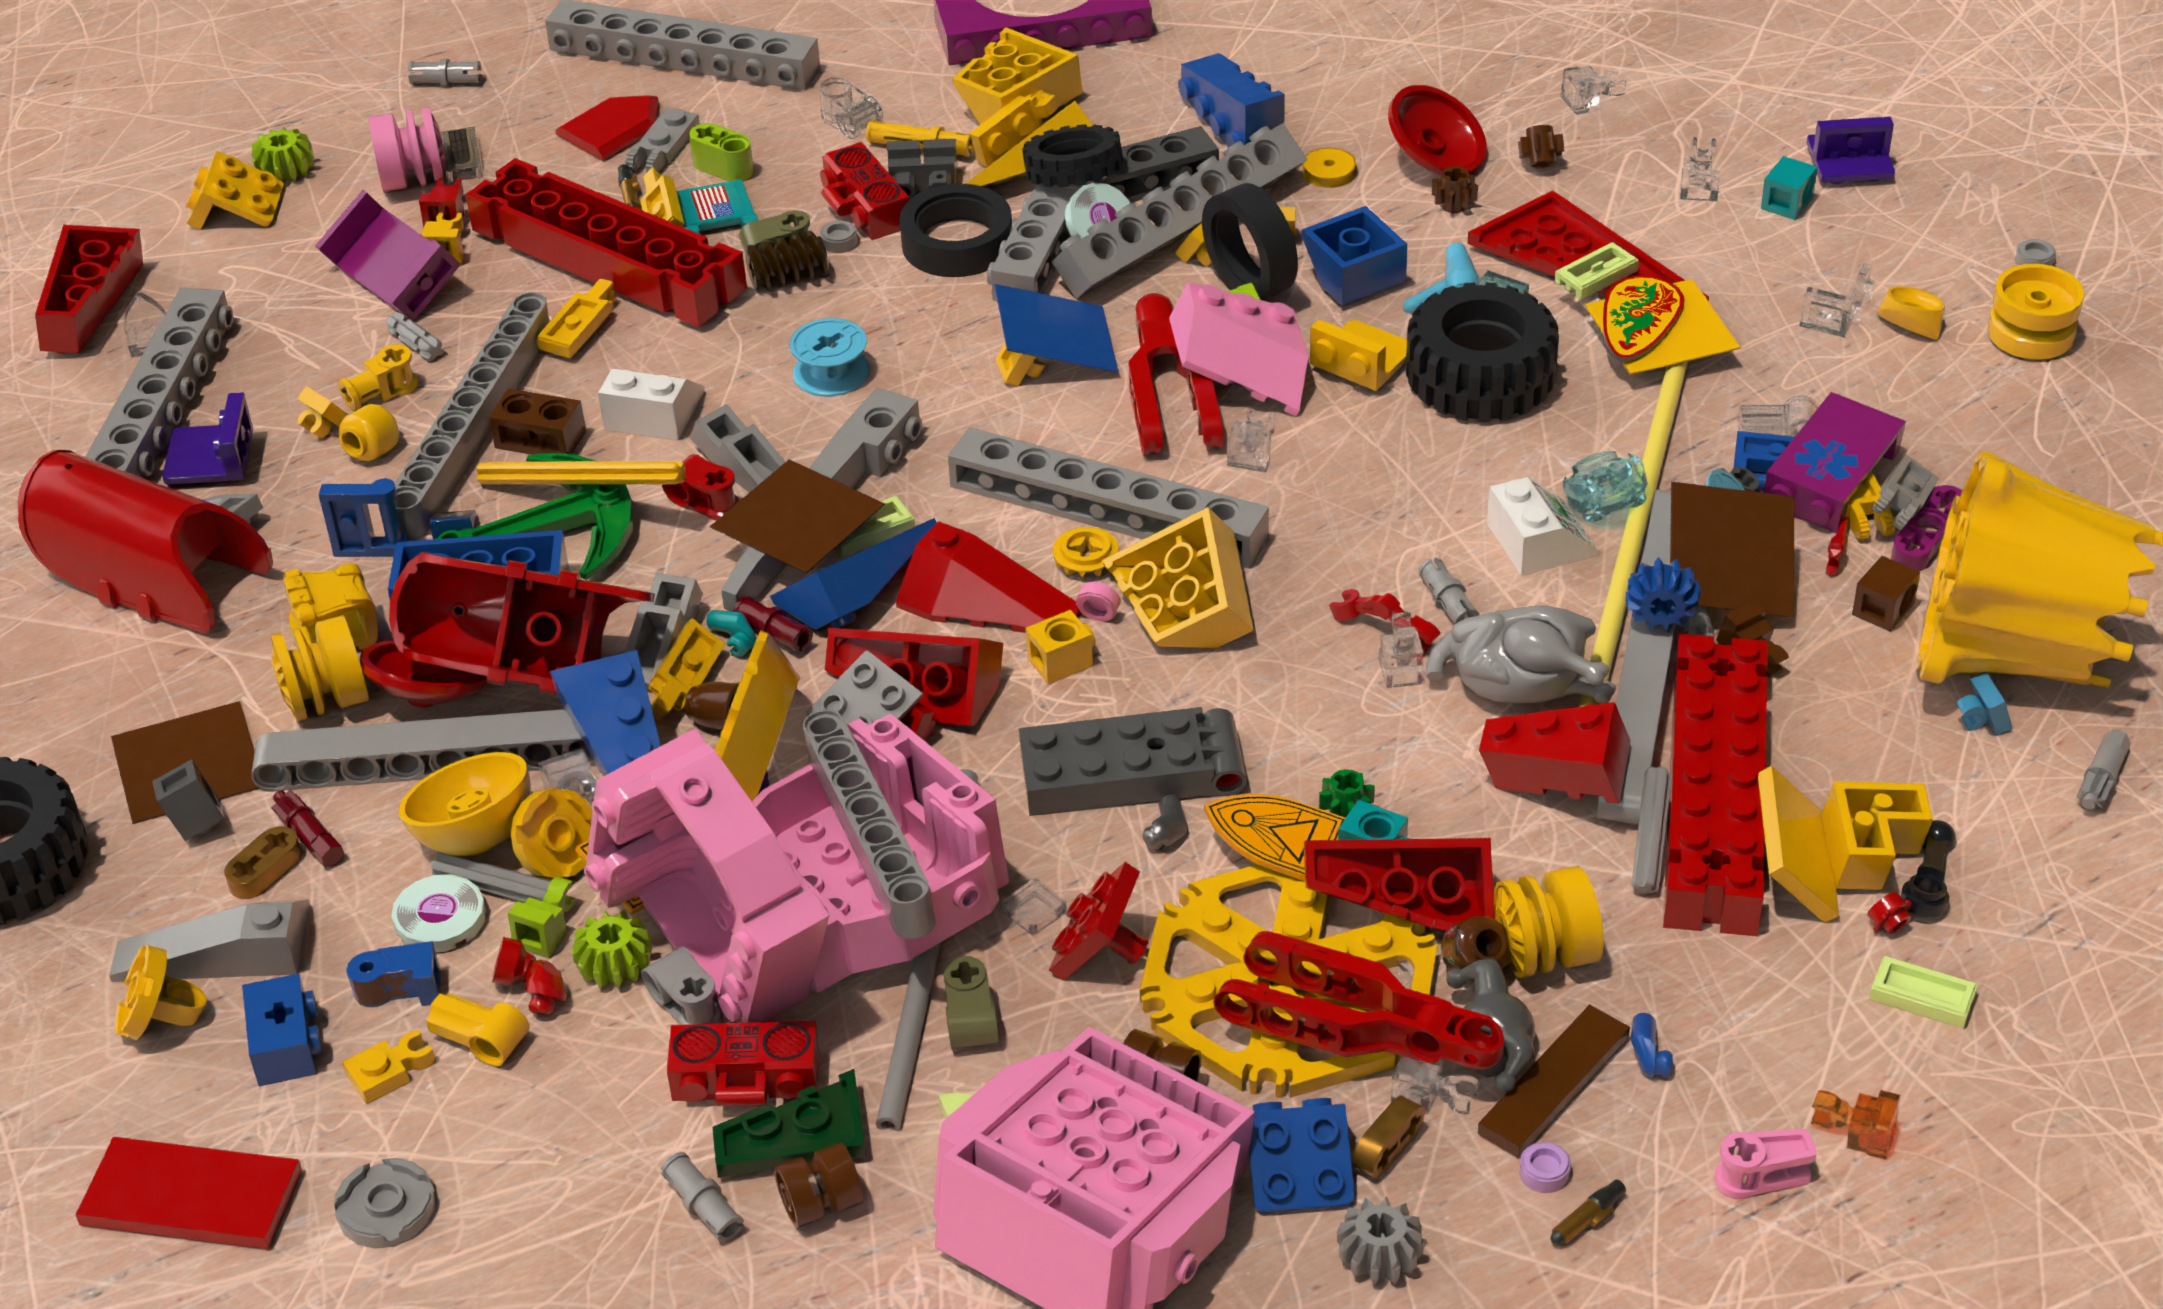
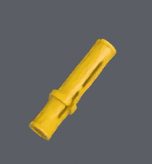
(883, 132)

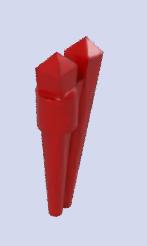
(1837, 548)

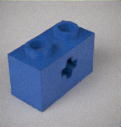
(280, 1029)

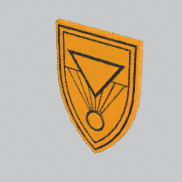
(1271, 829)

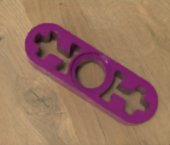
(1928, 541)

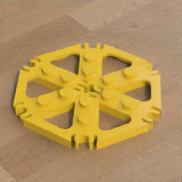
(1226, 936)

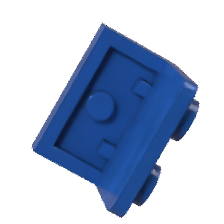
(1300, 1156)

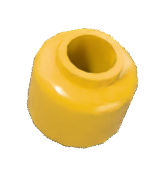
(368, 432)

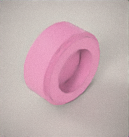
(1098, 601)

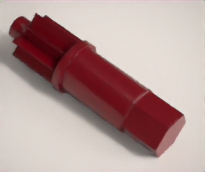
(307, 827)

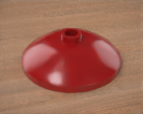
(1436, 129)
(416, 681)

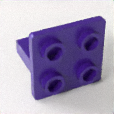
(1852, 149)

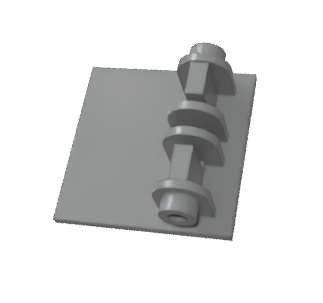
(868, 692)

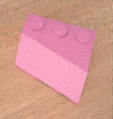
(1241, 342)

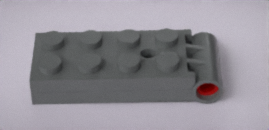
(1131, 760)

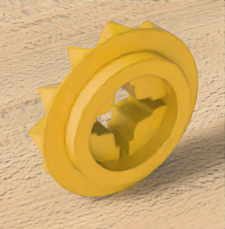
(1072, 543)

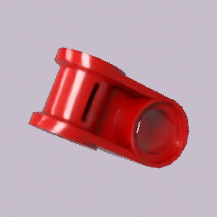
(705, 489)

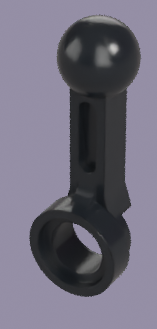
(1927, 888)

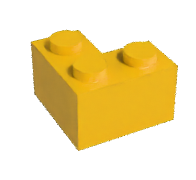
(1869, 825)

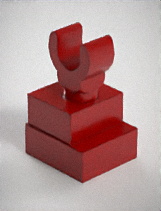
(442, 200)

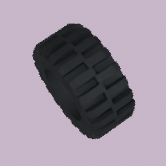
(1482, 352)
(47, 840)

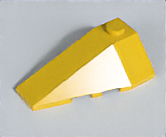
(1011, 164)

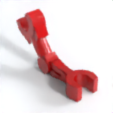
(1384, 607)

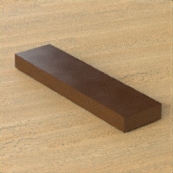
(1553, 1080)

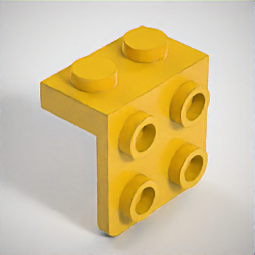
(234, 188)
(1357, 352)

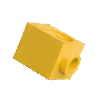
(1060, 646)

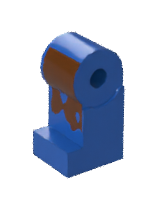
(395, 974)

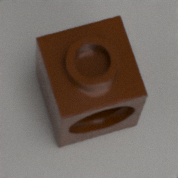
(1886, 593)

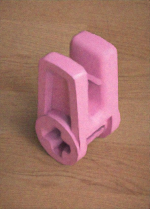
(1768, 1160)

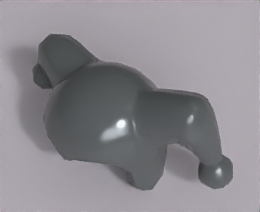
(1508, 1011)

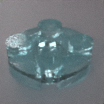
(1624, 487)

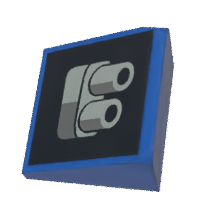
(452, 521)

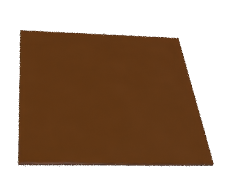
(797, 516)
(1735, 545)
(211, 738)

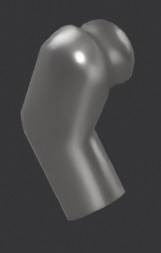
(1169, 826)

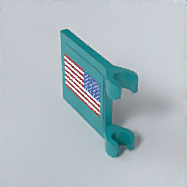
(715, 206)

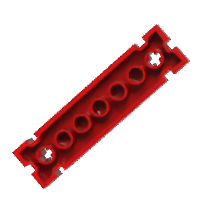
(608, 241)
(1714, 789)

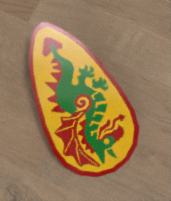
(1639, 315)

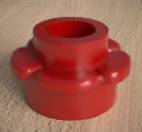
(1890, 913)

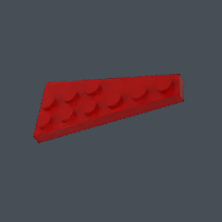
(1554, 234)

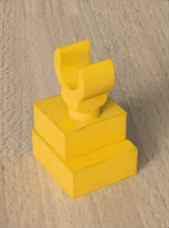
(446, 234)

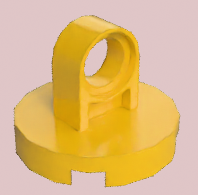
(549, 830)
(154, 995)

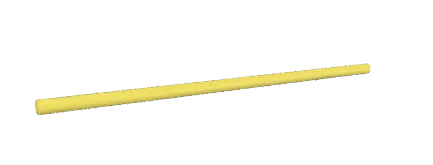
(1637, 521)

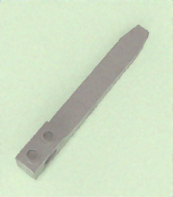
(863, 445)

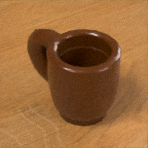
(710, 703)

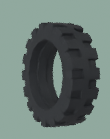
(1072, 155)

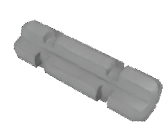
(414, 336)

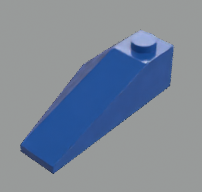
(849, 584)

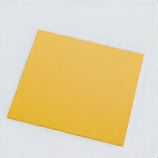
(1694, 336)

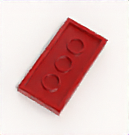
(189, 1192)

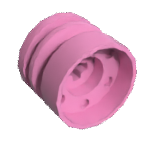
(406, 149)

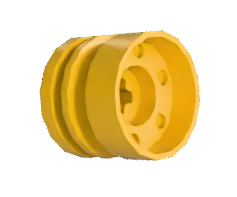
(319, 668)
(1550, 921)

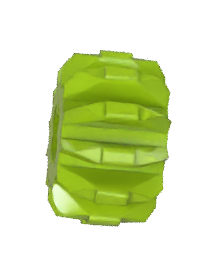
(283, 154)
(612, 949)

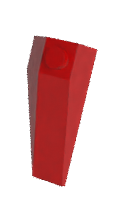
(971, 580)
(950, 671)
(1407, 878)

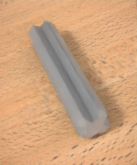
(1651, 830)
(491, 877)

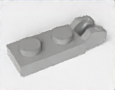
(662, 140)
(1905, 490)

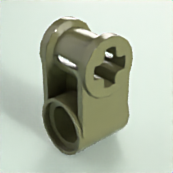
(773, 228)
(969, 1004)

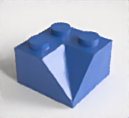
(1356, 255)

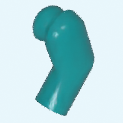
(736, 624)

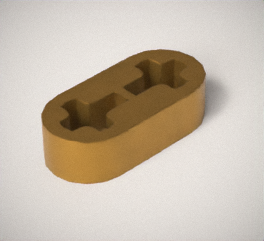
(262, 862)
(1388, 1136)

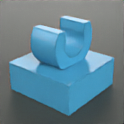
(1984, 706)

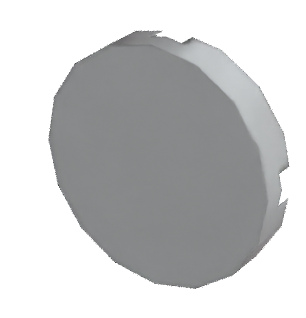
(385, 1203)

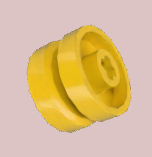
(2035, 311)

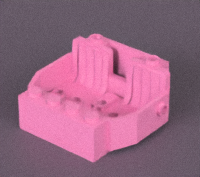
(945, 821)
(708, 875)
(1089, 1176)

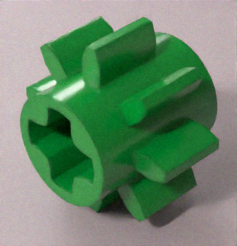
(1343, 792)

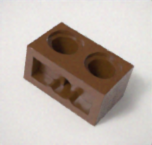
(537, 423)

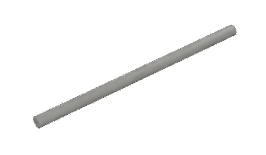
(909, 1032)

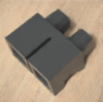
(912, 176)

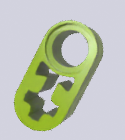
(721, 152)

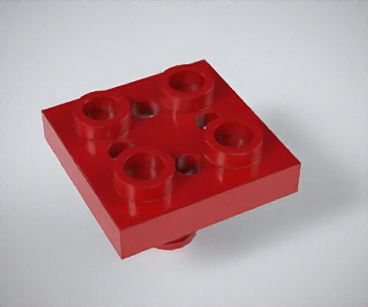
(1097, 924)

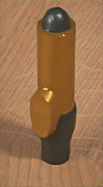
(629, 186)
(1590, 1213)

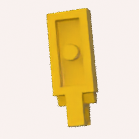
(1011, 125)
(661, 197)
(577, 320)
(683, 668)

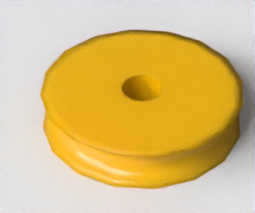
(1329, 167)

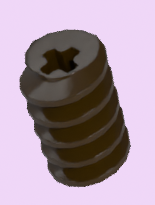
(786, 259)

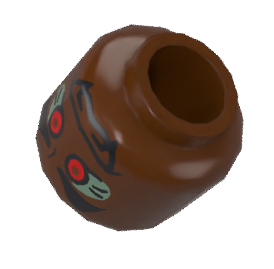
(1475, 940)

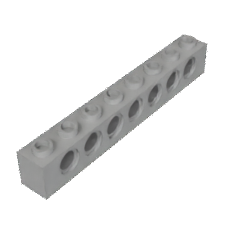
(683, 44)
(1261, 162)
(163, 382)
(1095, 491)

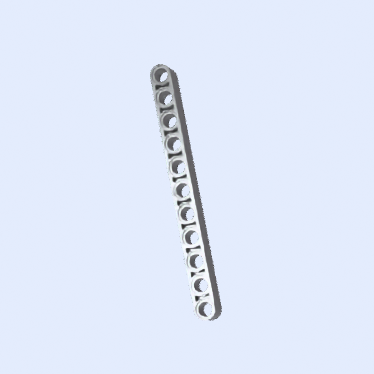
(1643, 680)

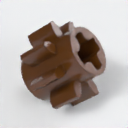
(1541, 146)
(1454, 189)

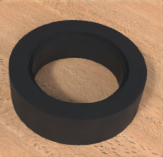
(954, 203)
(1268, 230)

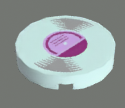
(1091, 205)
(439, 911)

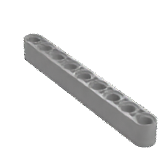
(465, 417)
(406, 748)

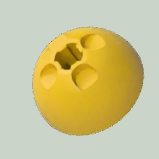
(467, 803)

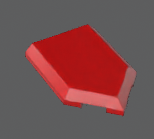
(611, 125)

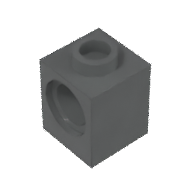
(188, 800)

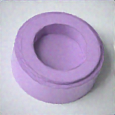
(1544, 1167)

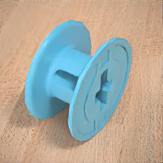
(844, 360)

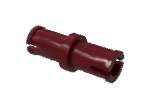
(776, 623)

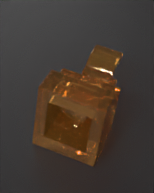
(1869, 1122)

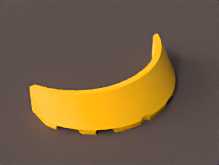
(757, 714)

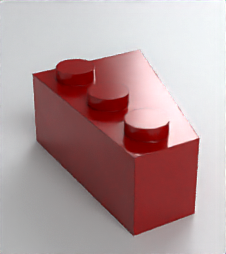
(1559, 750)

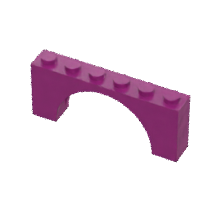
(969, 26)

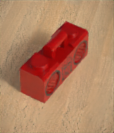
(862, 187)
(742, 1061)

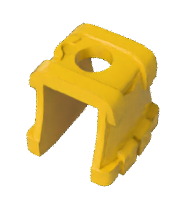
(330, 595)

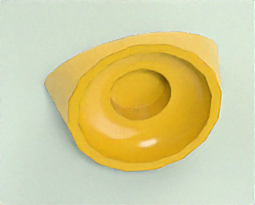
(1913, 310)

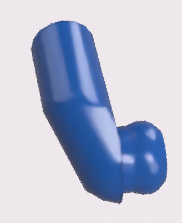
(1644, 1044)

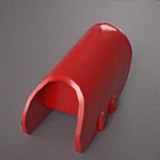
(131, 537)
(511, 621)

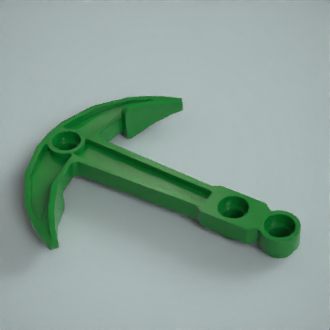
(594, 503)

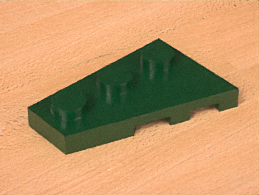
(792, 1130)

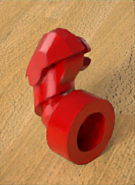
(541, 977)

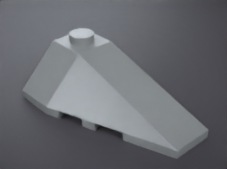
(236, 942)

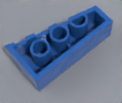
(1230, 99)
(609, 708)

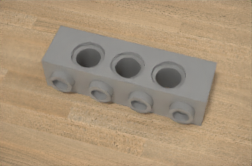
(1033, 241)

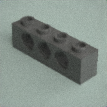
(1159, 162)

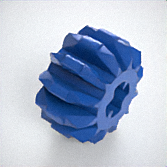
(1663, 594)

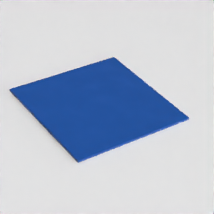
(1055, 328)

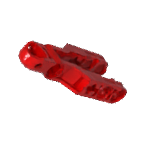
(1155, 339)
(1399, 1021)

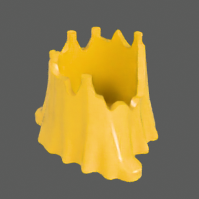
(2030, 580)

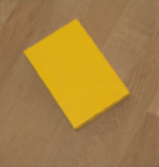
(1797, 844)

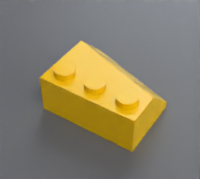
(1017, 68)
(1186, 583)

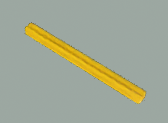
(582, 472)

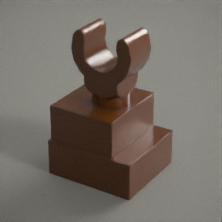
(1750, 623)

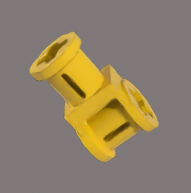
(381, 378)

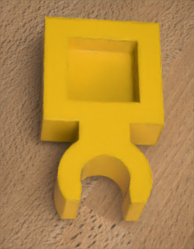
(385, 1068)

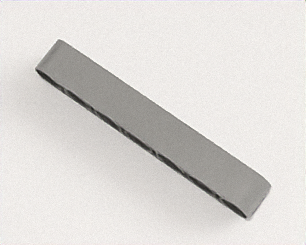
(869, 825)

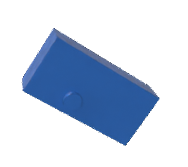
(540, 550)

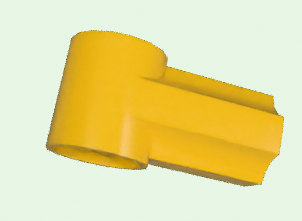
(486, 1031)

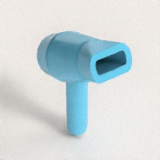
(1458, 271)

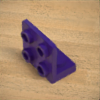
(211, 451)

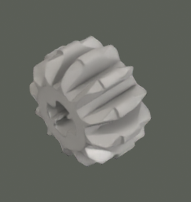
(1380, 1241)

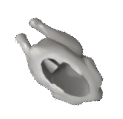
(1523, 656)

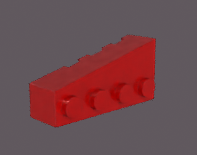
(84, 283)

